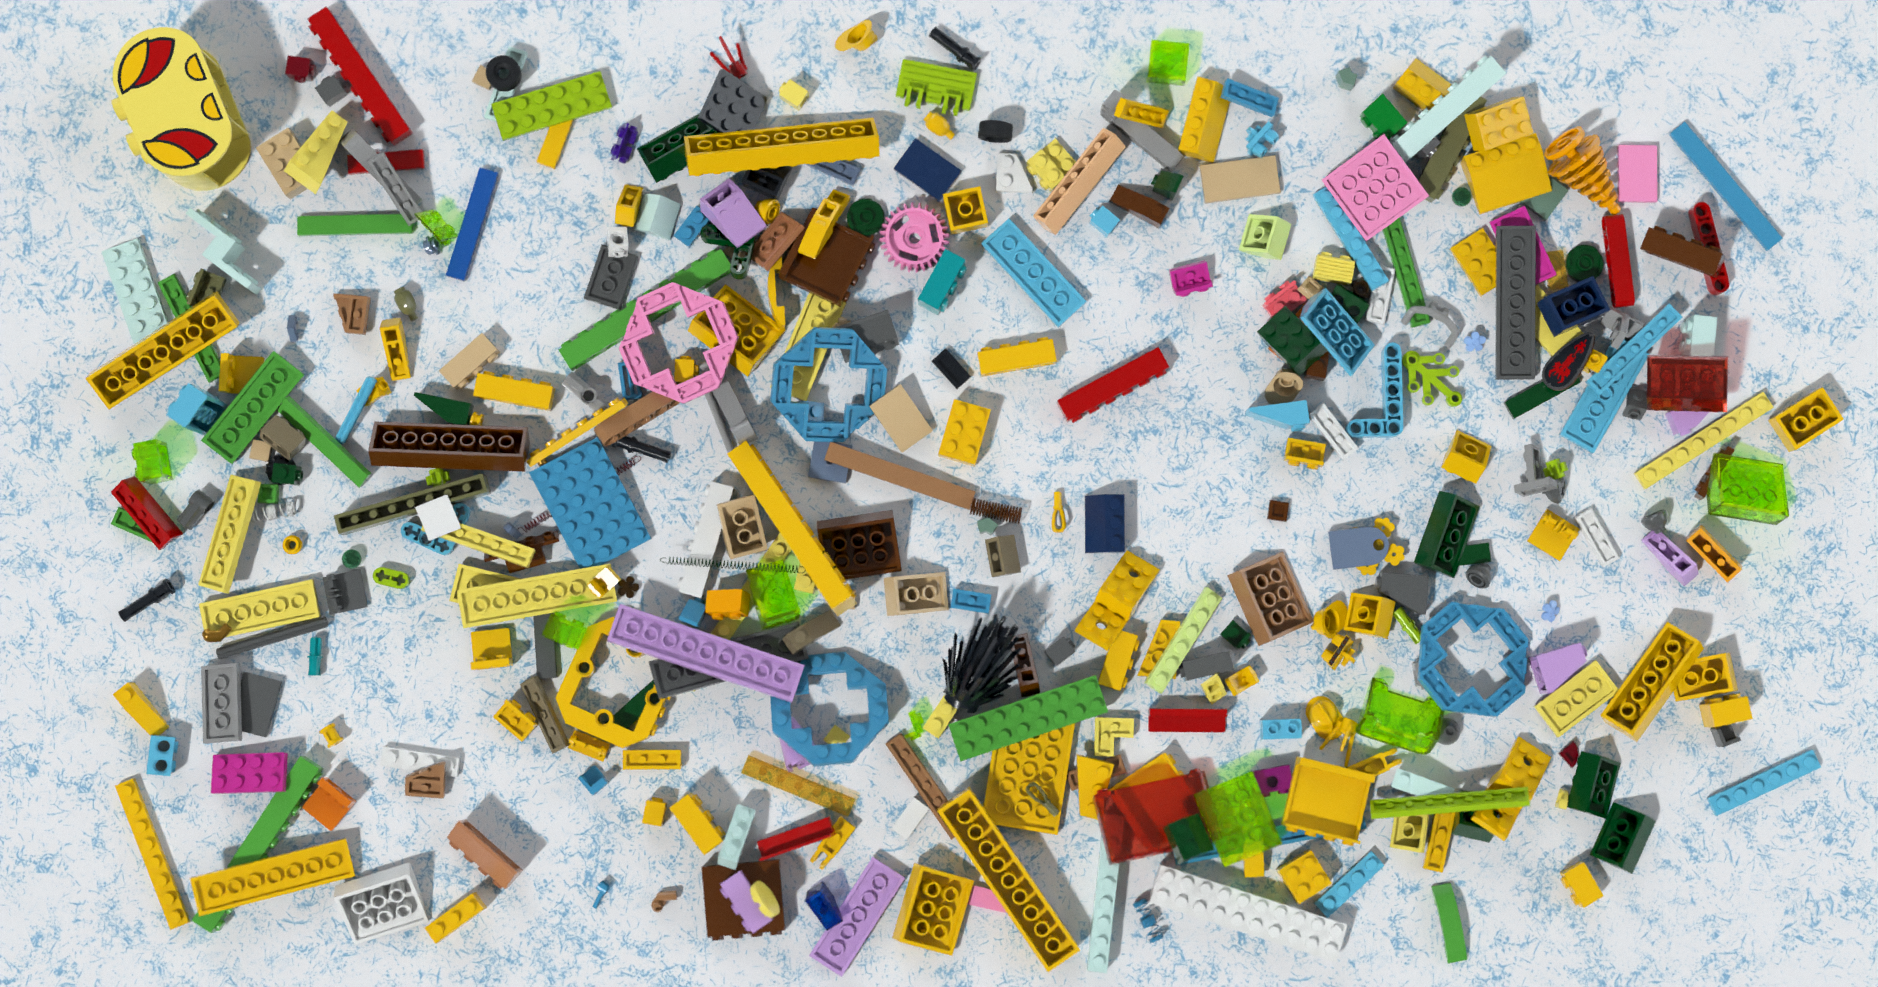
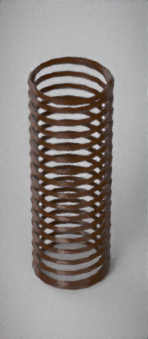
(976, 508)

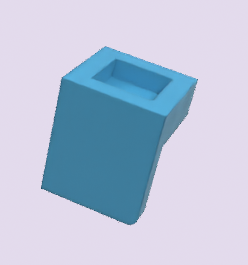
(593, 780)

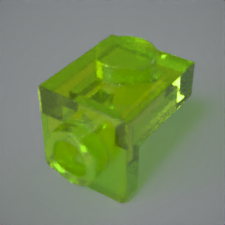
(917, 720)

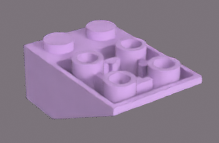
(732, 213)

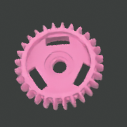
(919, 224)

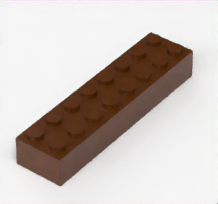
(449, 446)

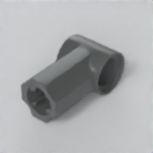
(198, 505)

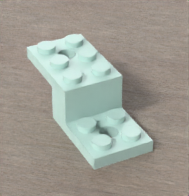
(224, 250)

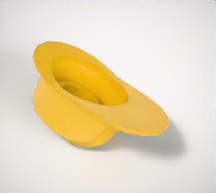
(858, 37)
(1330, 619)
(1323, 716)

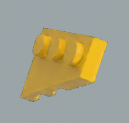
(1162, 637)
(1091, 776)

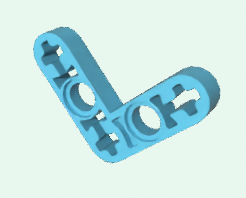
(438, 549)

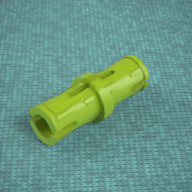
(1407, 624)

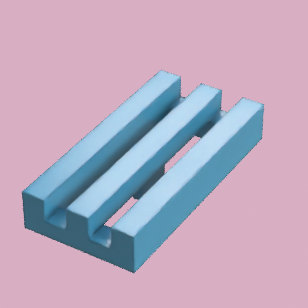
(632, 396)

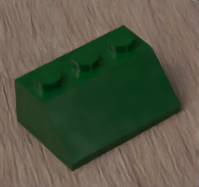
(1593, 784)
(1622, 837)

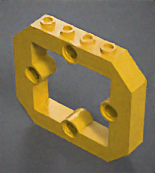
(590, 722)

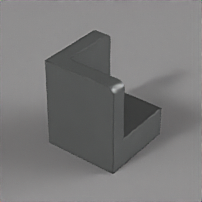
(1724, 735)

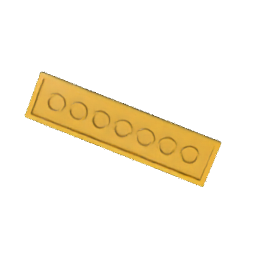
(272, 876)

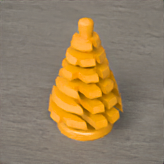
(1582, 166)

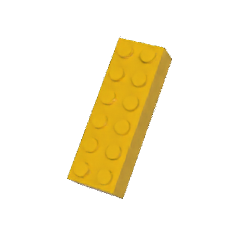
(1652, 681)

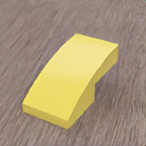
(1213, 689)

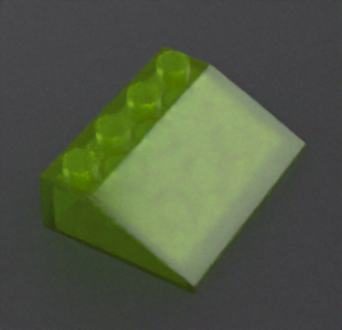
(1747, 489)
(1238, 819)

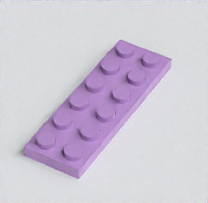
(859, 914)

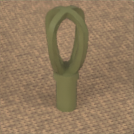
(1046, 803)

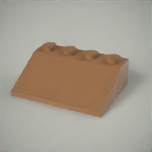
(1270, 598)

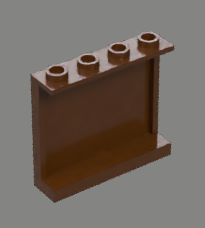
(835, 266)
(719, 914)

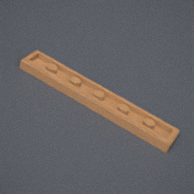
(919, 777)

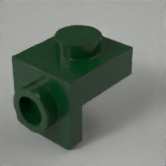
(287, 474)

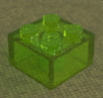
(1167, 62)
(152, 461)
(564, 631)

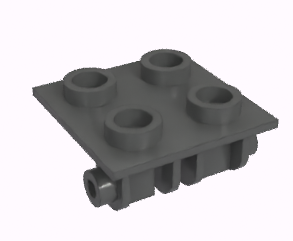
(345, 592)

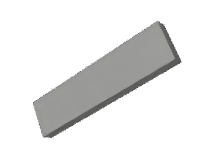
(394, 187)

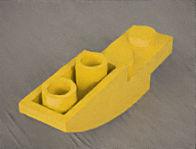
(822, 223)

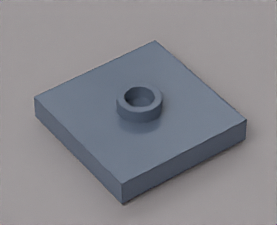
(823, 469)

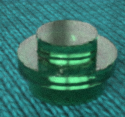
(1461, 196)
(351, 559)

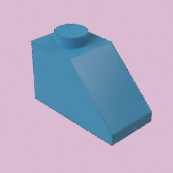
(693, 612)

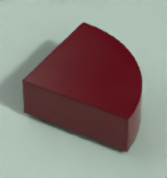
(1570, 754)

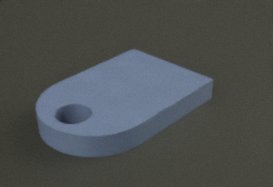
(1355, 547)

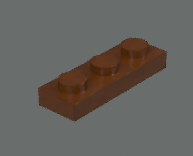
(1702, 486)

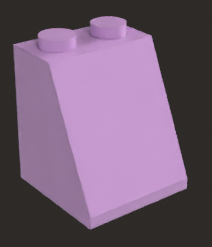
(1557, 666)

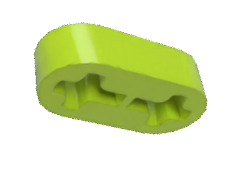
(389, 582)

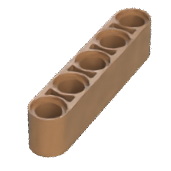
(633, 417)

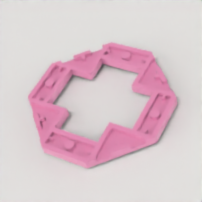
(716, 358)

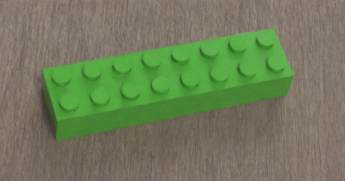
(1028, 718)

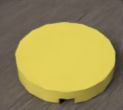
(764, 896)

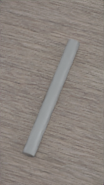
(719, 421)

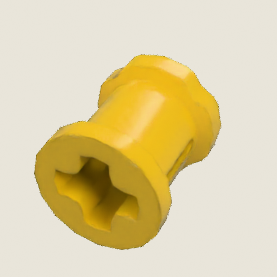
(331, 735)

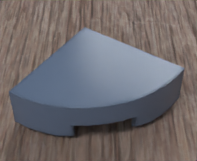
(291, 328)
(509, 528)

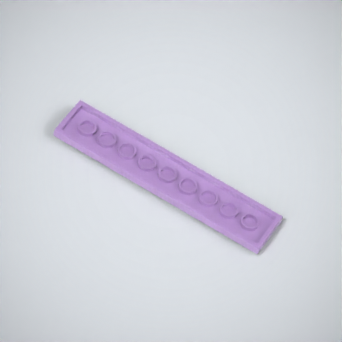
(705, 653)

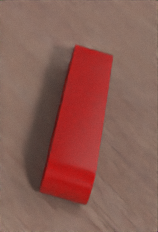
(1711, 239)
(1618, 260)

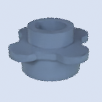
(431, 246)

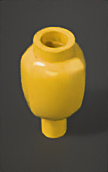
(938, 125)

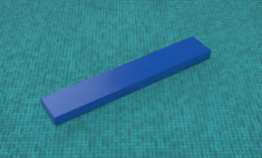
(472, 224)

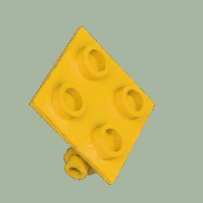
(1553, 534)

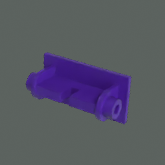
(625, 135)

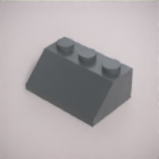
(875, 331)

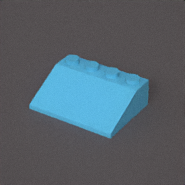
(1336, 330)

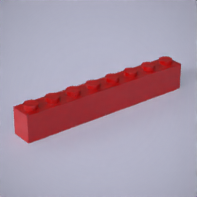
(360, 76)

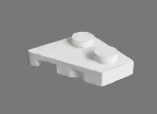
(1011, 175)

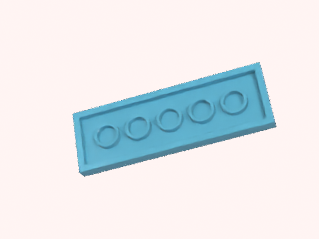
(1033, 272)
(1595, 413)

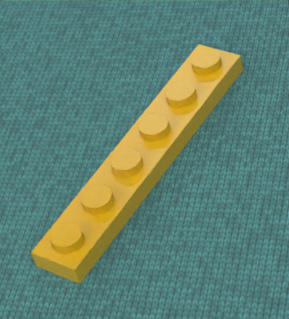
(583, 426)

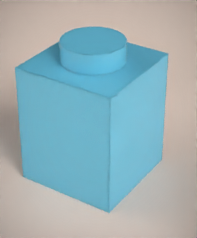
(1104, 220)

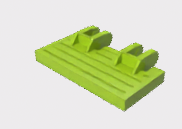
(936, 83)

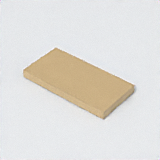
(1240, 179)

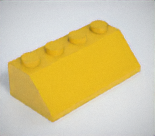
(1204, 121)

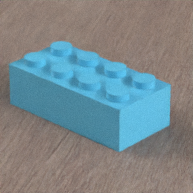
(196, 409)

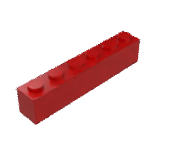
(1112, 385)

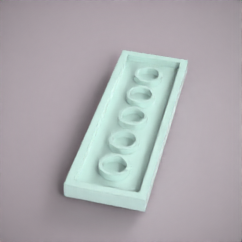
(135, 289)

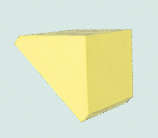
(1409, 833)

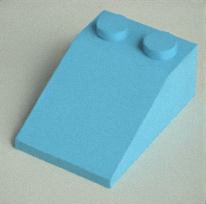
(1283, 415)

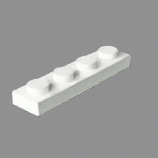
(417, 760)

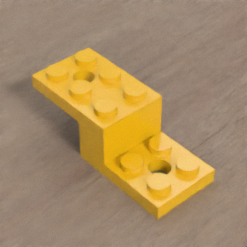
(1117, 600)
(1513, 775)

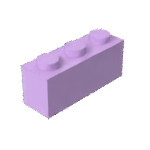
(738, 890)

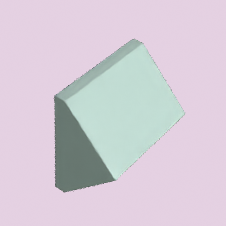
(657, 216)

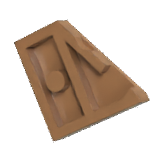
(354, 312)
(427, 782)

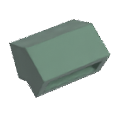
(1346, 79)
(987, 526)

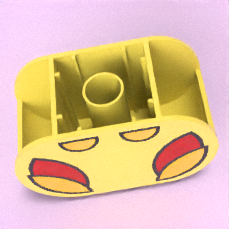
(179, 109)

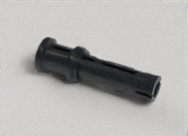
(962, 54)
(633, 445)
(153, 596)

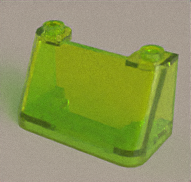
(1399, 719)

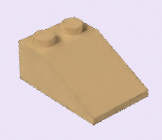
(741, 527)
(916, 594)

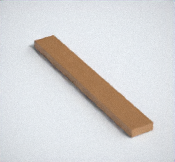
(899, 475)

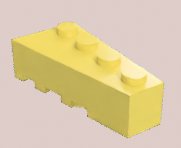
(314, 156)

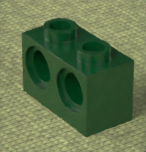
(1351, 299)

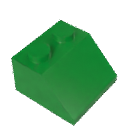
(1383, 118)

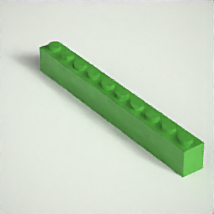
(612, 331)
(269, 827)

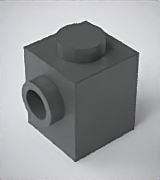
(331, 90)

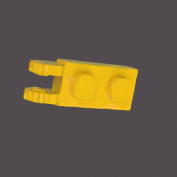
(1376, 764)
(832, 845)

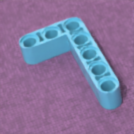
(1387, 399)

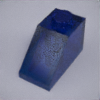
(823, 905)

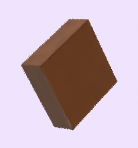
(1277, 510)

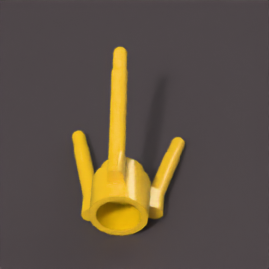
(1347, 728)

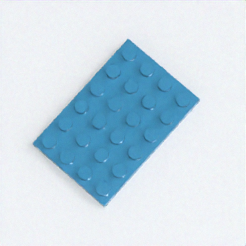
(590, 505)

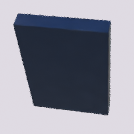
(927, 169)

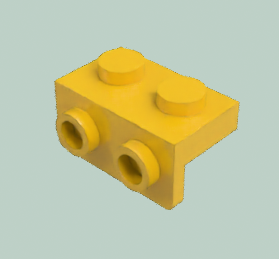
(1304, 452)
(516, 720)

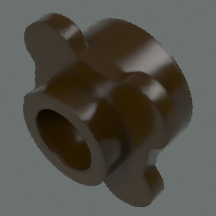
(1365, 288)

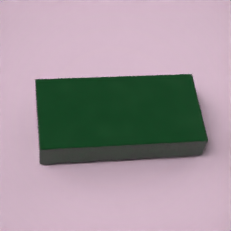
(1473, 554)

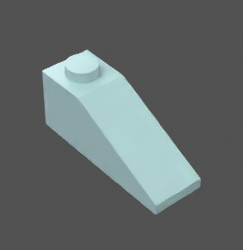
(1418, 785)

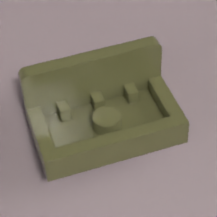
(204, 285)

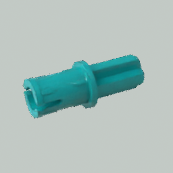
(315, 656)

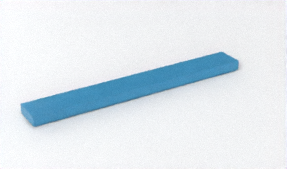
(1725, 186)

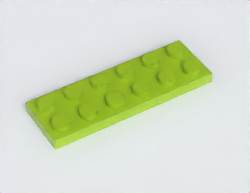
(551, 105)

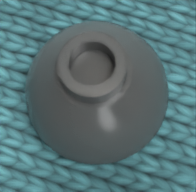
(1556, 495)
(1655, 521)
(1479, 575)
(1449, 732)

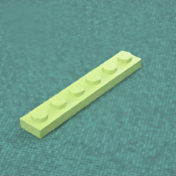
(1183, 640)

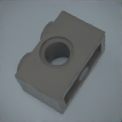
(1060, 650)

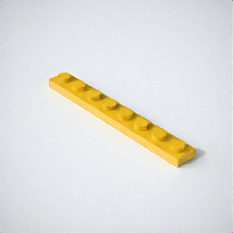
(152, 853)

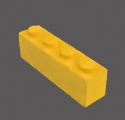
(1017, 357)
(513, 391)

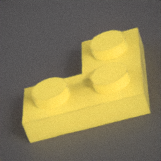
(1106, 730)

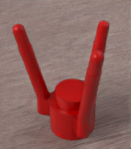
(736, 68)

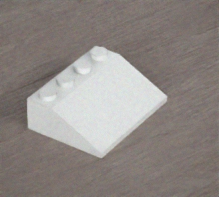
(381, 903)

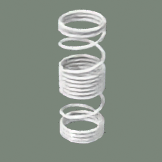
(271, 511)

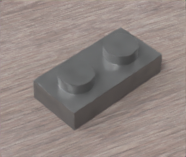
(1429, 149)

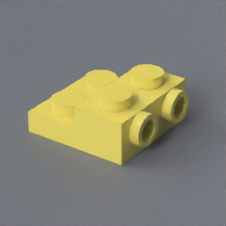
(1050, 165)

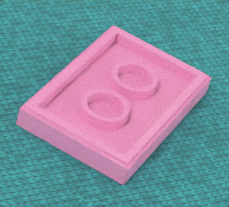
(1637, 173)

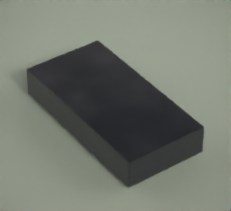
(951, 369)

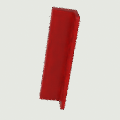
(146, 512)
(1187, 720)
(795, 838)

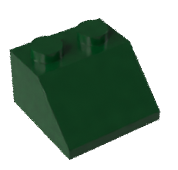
(1467, 828)
(1188, 838)

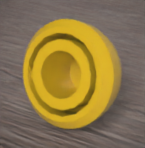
(768, 209)

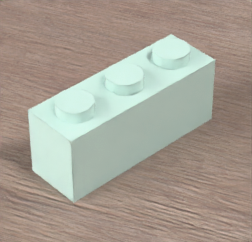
(736, 837)

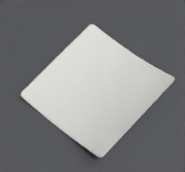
(438, 517)

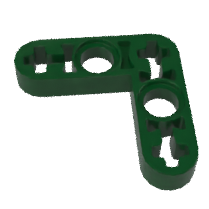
(747, 247)

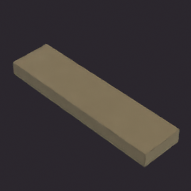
(545, 714)

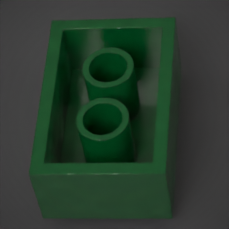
(1292, 341)

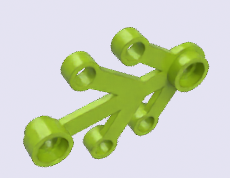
(1430, 376)

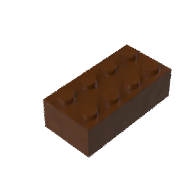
(1682, 252)

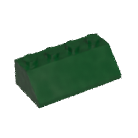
(667, 152)
(1447, 528)

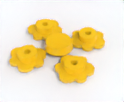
(1378, 545)

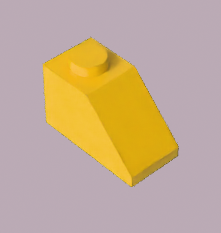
(628, 205)

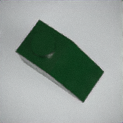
(1166, 183)

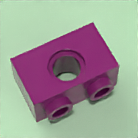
(1282, 775)

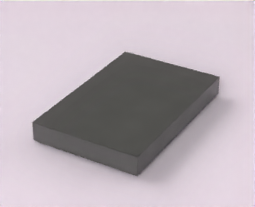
(610, 279)
(258, 702)

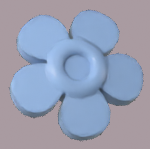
(1474, 342)
(1550, 609)

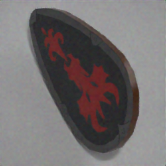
(1568, 362)

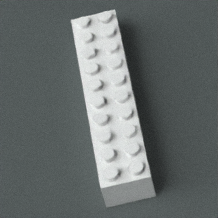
(1247, 913)

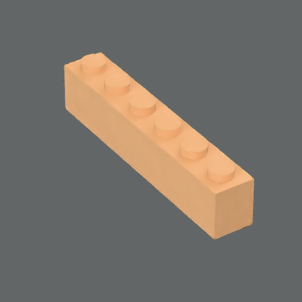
(1079, 181)

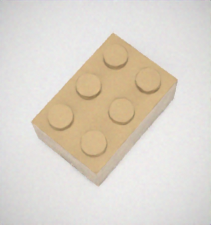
(276, 155)

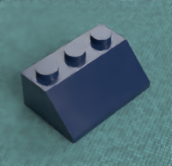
(1105, 523)

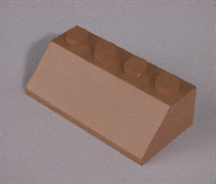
(484, 854)

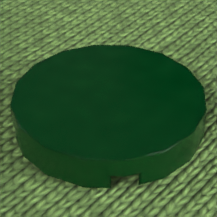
(865, 217)
(1584, 263)

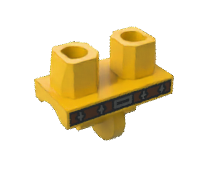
(1343, 644)

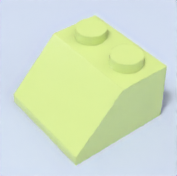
(1265, 236)

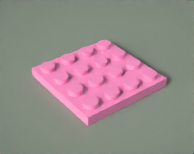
(1375, 187)

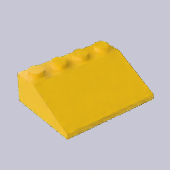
(1506, 173)
(754, 328)
(932, 909)

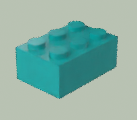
(942, 282)

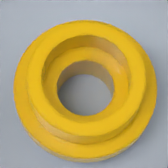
(286, 544)

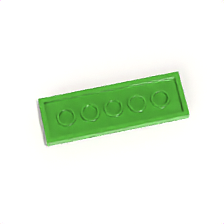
(252, 407)

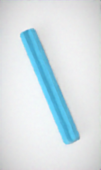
(355, 409)

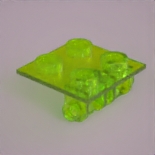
(437, 226)

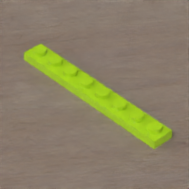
(1449, 803)

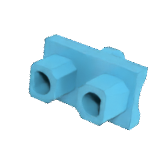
(1258, 137)

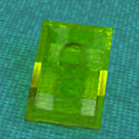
(773, 596)

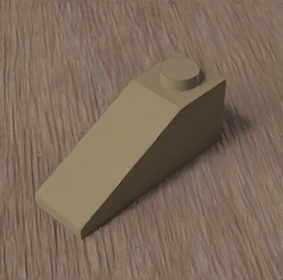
(811, 632)

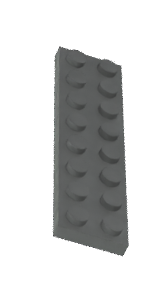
(1515, 302)
(675, 679)

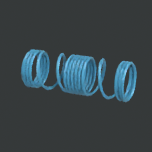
(1147, 921)

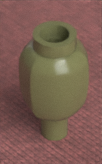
(405, 302)

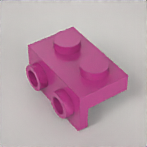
(1190, 278)

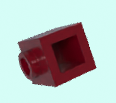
(300, 69)

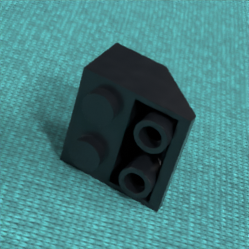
(767, 180)

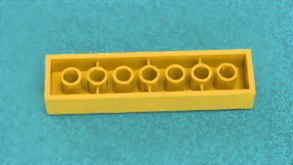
(162, 350)

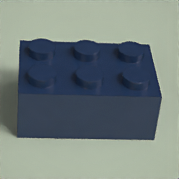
(1573, 306)

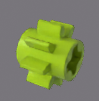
(1555, 469)
(437, 477)

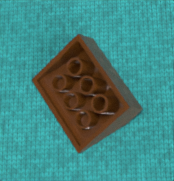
(861, 544)

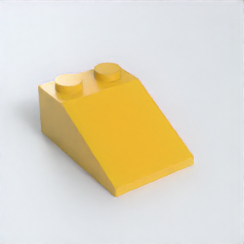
(1707, 677)

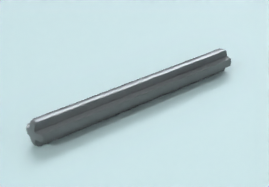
(272, 637)

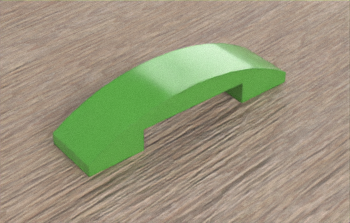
(1450, 922)

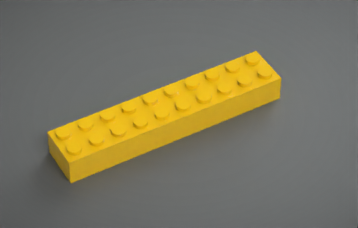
(781, 146)
(796, 533)
(1008, 879)

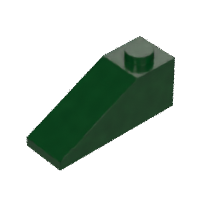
(450, 410)

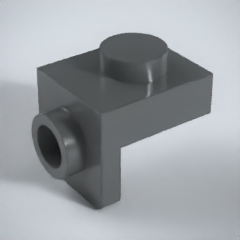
(1636, 404)

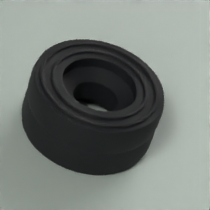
(503, 62)
(995, 131)

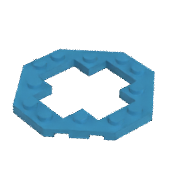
(802, 355)
(1432, 653)
(861, 733)

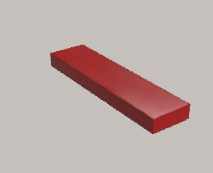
(400, 161)

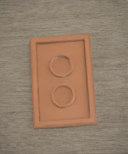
(775, 240)

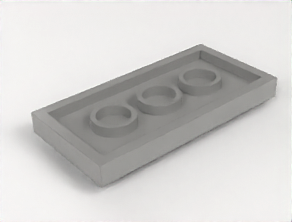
(221, 703)

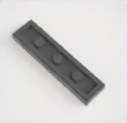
(544, 650)

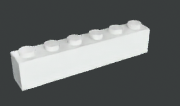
(706, 541)

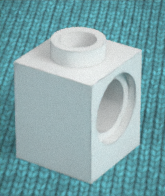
(614, 236)

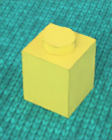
(793, 94)

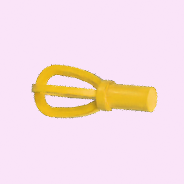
(1058, 507)

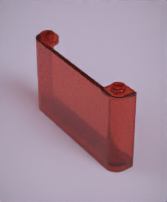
(1135, 815)

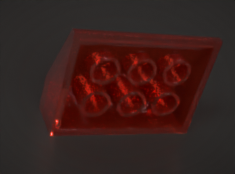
(1687, 383)

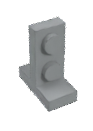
(1621, 326)
(1534, 476)

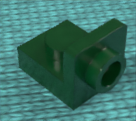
(1236, 635)

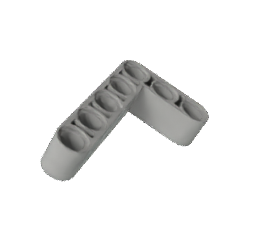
(1141, 135)
(362, 152)
(732, 410)

